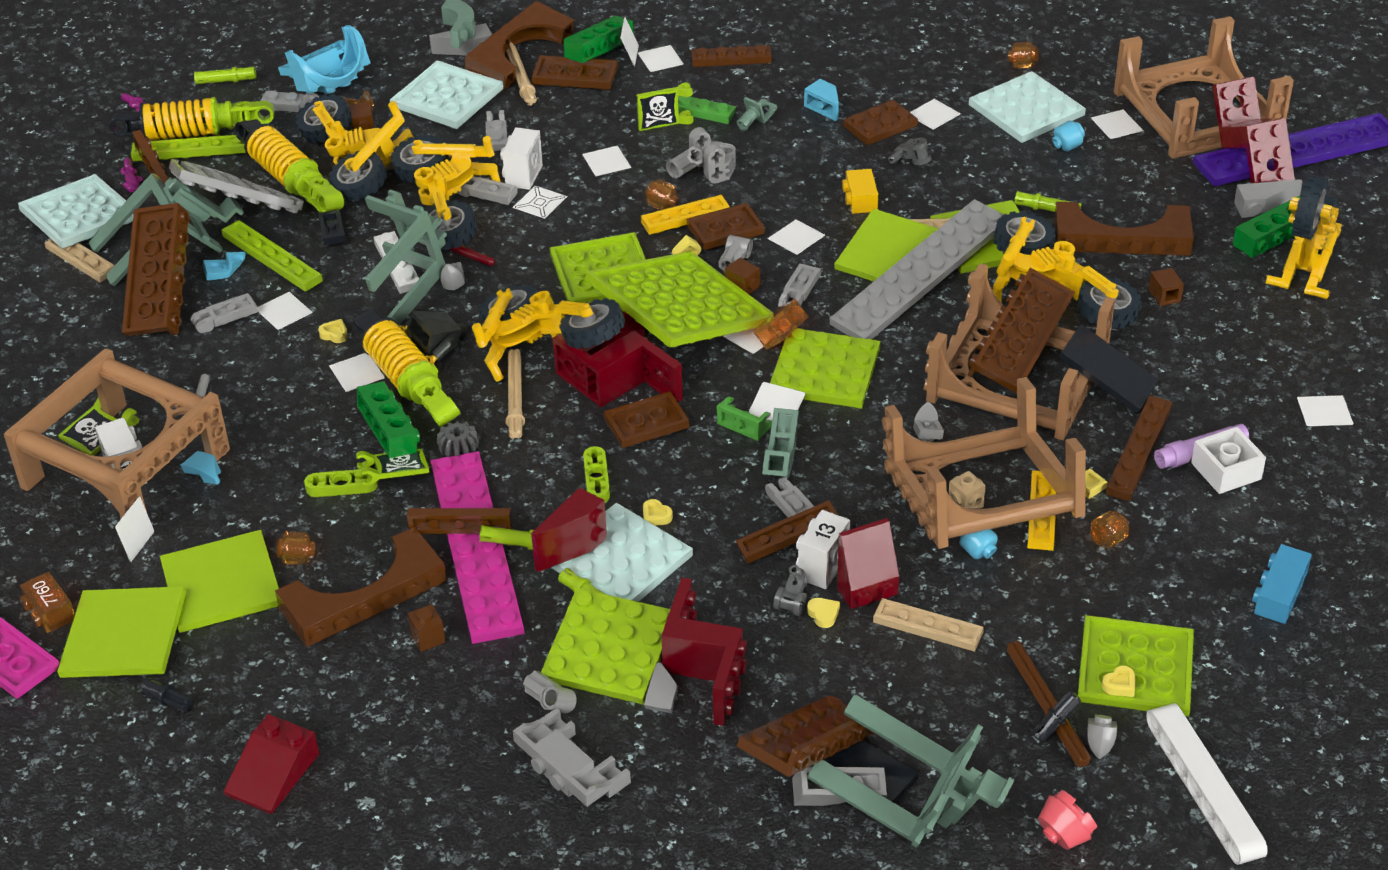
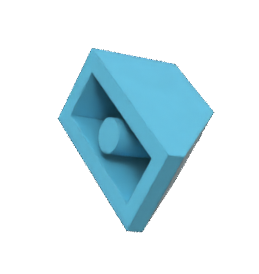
(822, 99)

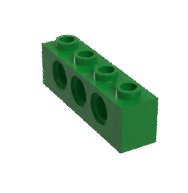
(595, 39)
(1264, 231)
(387, 419)

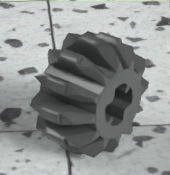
(457, 439)

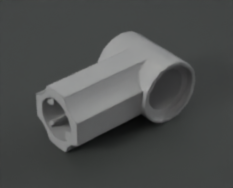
(684, 162)
(735, 248)
(549, 693)

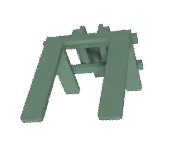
(172, 192)
(413, 227)
(952, 795)

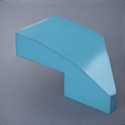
(223, 268)
(203, 465)

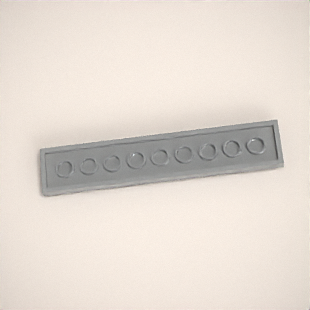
(917, 272)

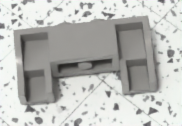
(566, 763)

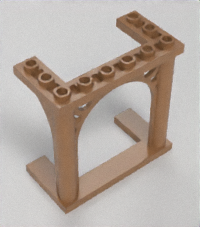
(1218, 63)
(980, 315)
(108, 376)
(930, 498)

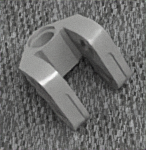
(715, 155)

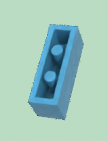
(1281, 583)

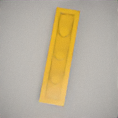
(677, 216)
(1041, 530)

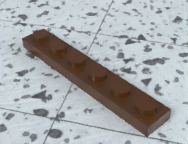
(1139, 448)

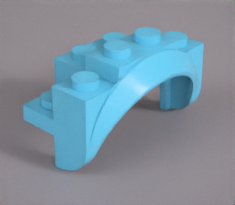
(323, 68)

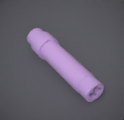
(1181, 452)

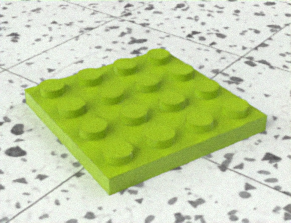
(827, 366)
(607, 646)

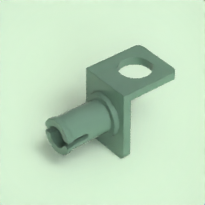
(755, 112)

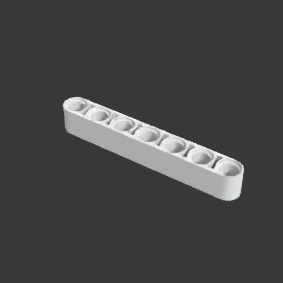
(1206, 784)

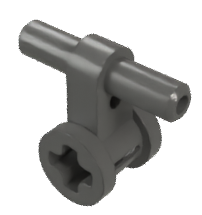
(912, 149)
(792, 595)

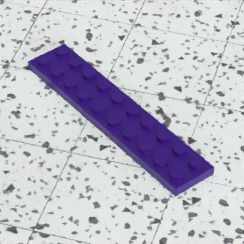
(1305, 146)

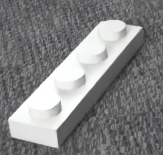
(404, 273)

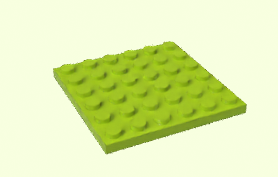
(679, 298)

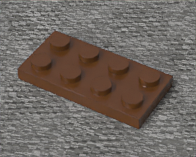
(570, 73)

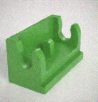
(742, 421)

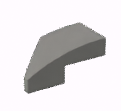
(661, 691)

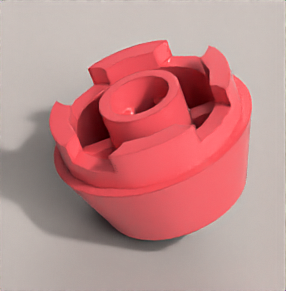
(1065, 821)

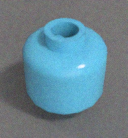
(1068, 135)
(980, 543)

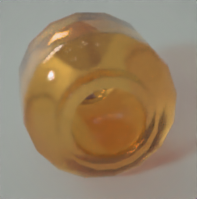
(1023, 54)
(661, 194)
(1109, 529)
(295, 548)

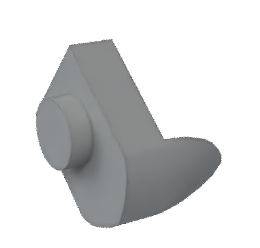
(452, 276)
(927, 424)
(1101, 734)

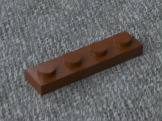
(731, 56)
(148, 156)
(457, 519)
(779, 534)

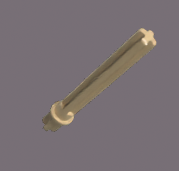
(527, 90)
(514, 419)

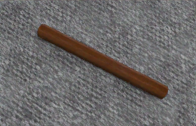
(1046, 699)

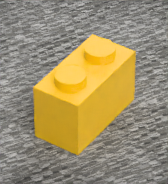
(860, 191)

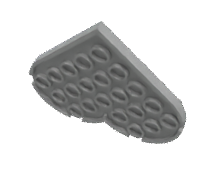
(233, 186)

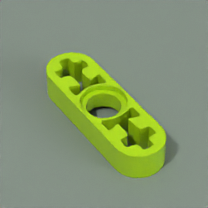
(600, 467)
(324, 489)

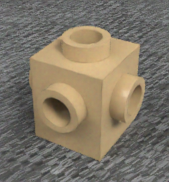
(967, 491)

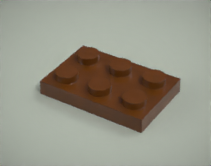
(880, 122)
(715, 227)
(646, 419)

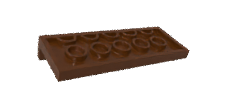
(156, 270)
(1021, 329)
(804, 736)

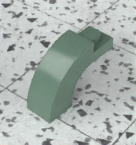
(462, 19)
(782, 443)

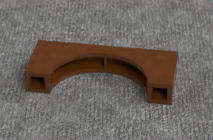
(533, 23)
(1166, 236)
(321, 614)

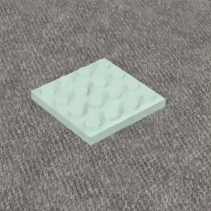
(447, 94)
(1026, 106)
(74, 210)
(631, 557)

